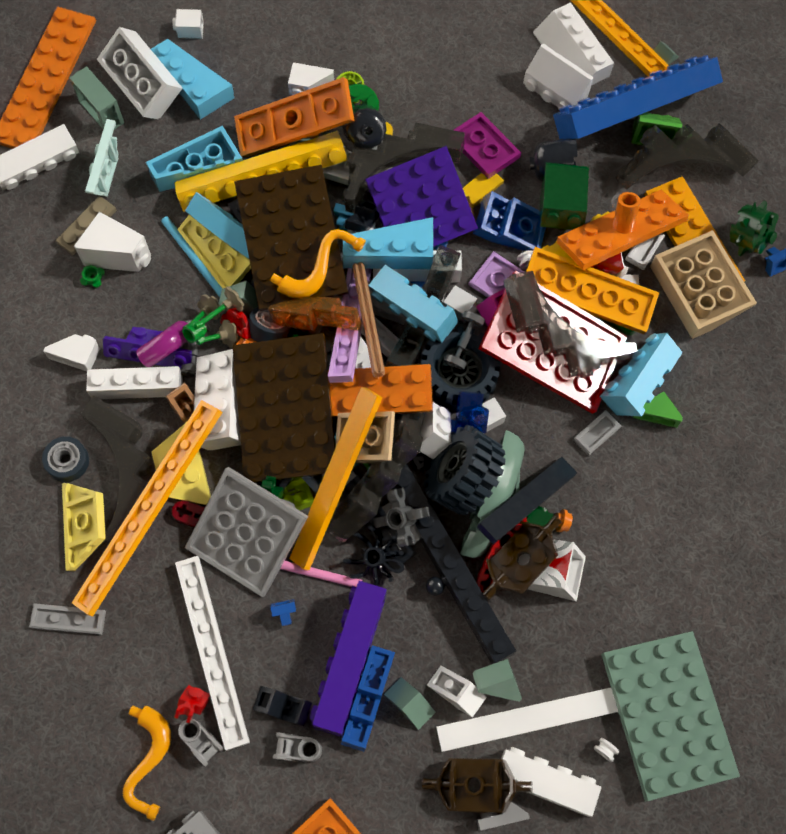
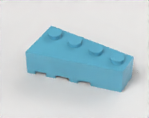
(200, 85)
(193, 158)
(397, 246)
(413, 303)
(641, 376)

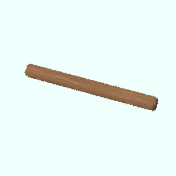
(368, 320)

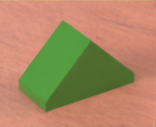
(661, 411)

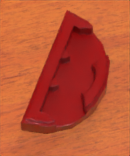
(240, 321)

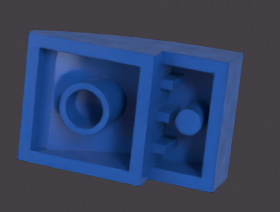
(509, 222)

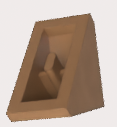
(182, 402)

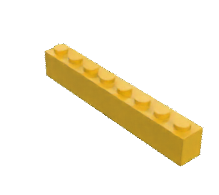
(220, 184)

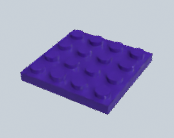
(422, 191)

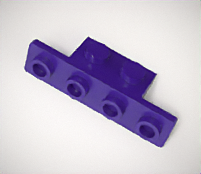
(138, 336)

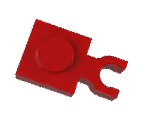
(192, 701)

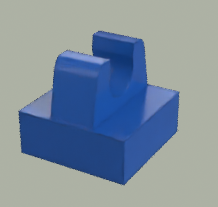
(775, 261)
(284, 609)

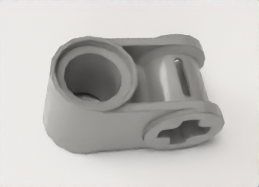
(200, 742)
(295, 748)

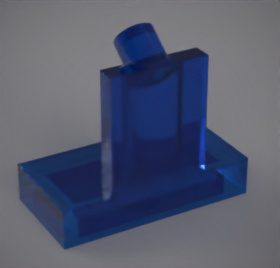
(471, 411)

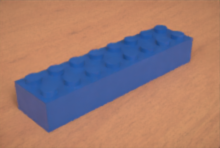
(638, 97)

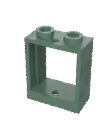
(96, 98)

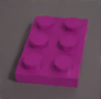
(487, 145)

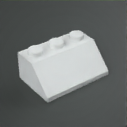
(557, 78)

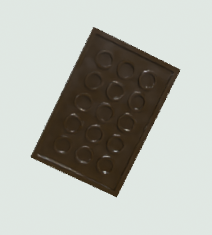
(283, 230)
(284, 407)

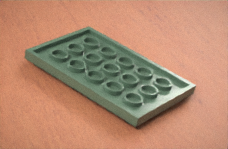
(669, 716)

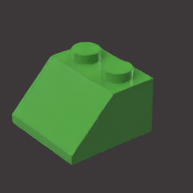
(644, 121)

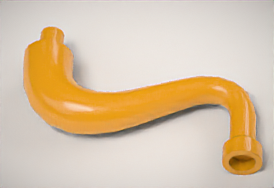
(307, 287)
(161, 738)

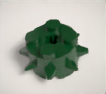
(754, 228)

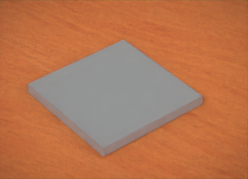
(246, 531)

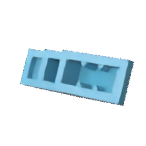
(218, 222)

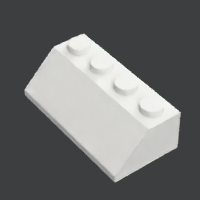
(571, 38)

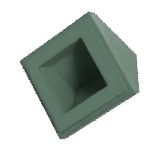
(665, 52)

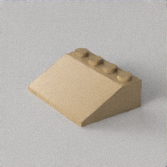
(702, 284)

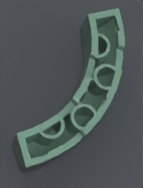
(474, 541)

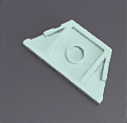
(105, 162)

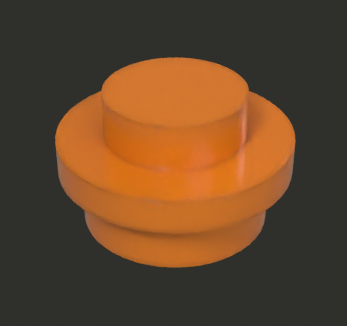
(566, 519)

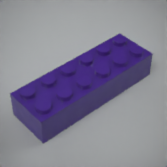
(350, 658)

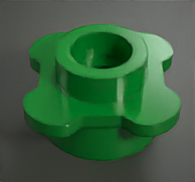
(92, 270)

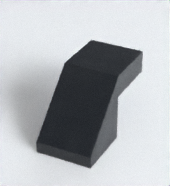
(282, 706)

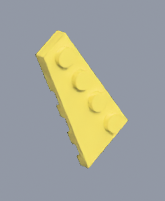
(219, 258)

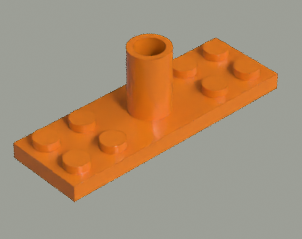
(294, 118)
(624, 228)

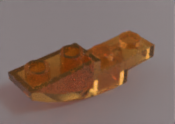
(309, 312)

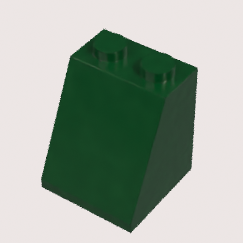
(564, 196)

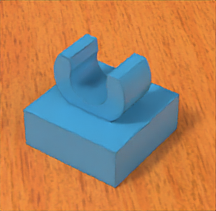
(342, 215)

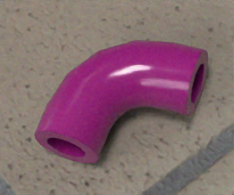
(162, 345)

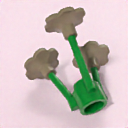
(209, 310)

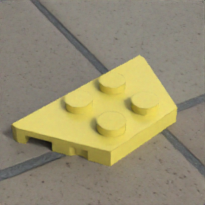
(193, 484)
(82, 523)

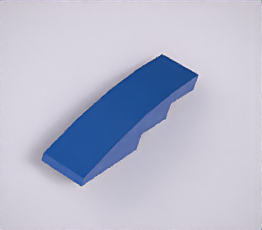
(368, 698)

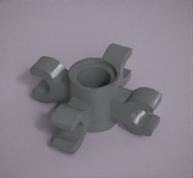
(393, 520)

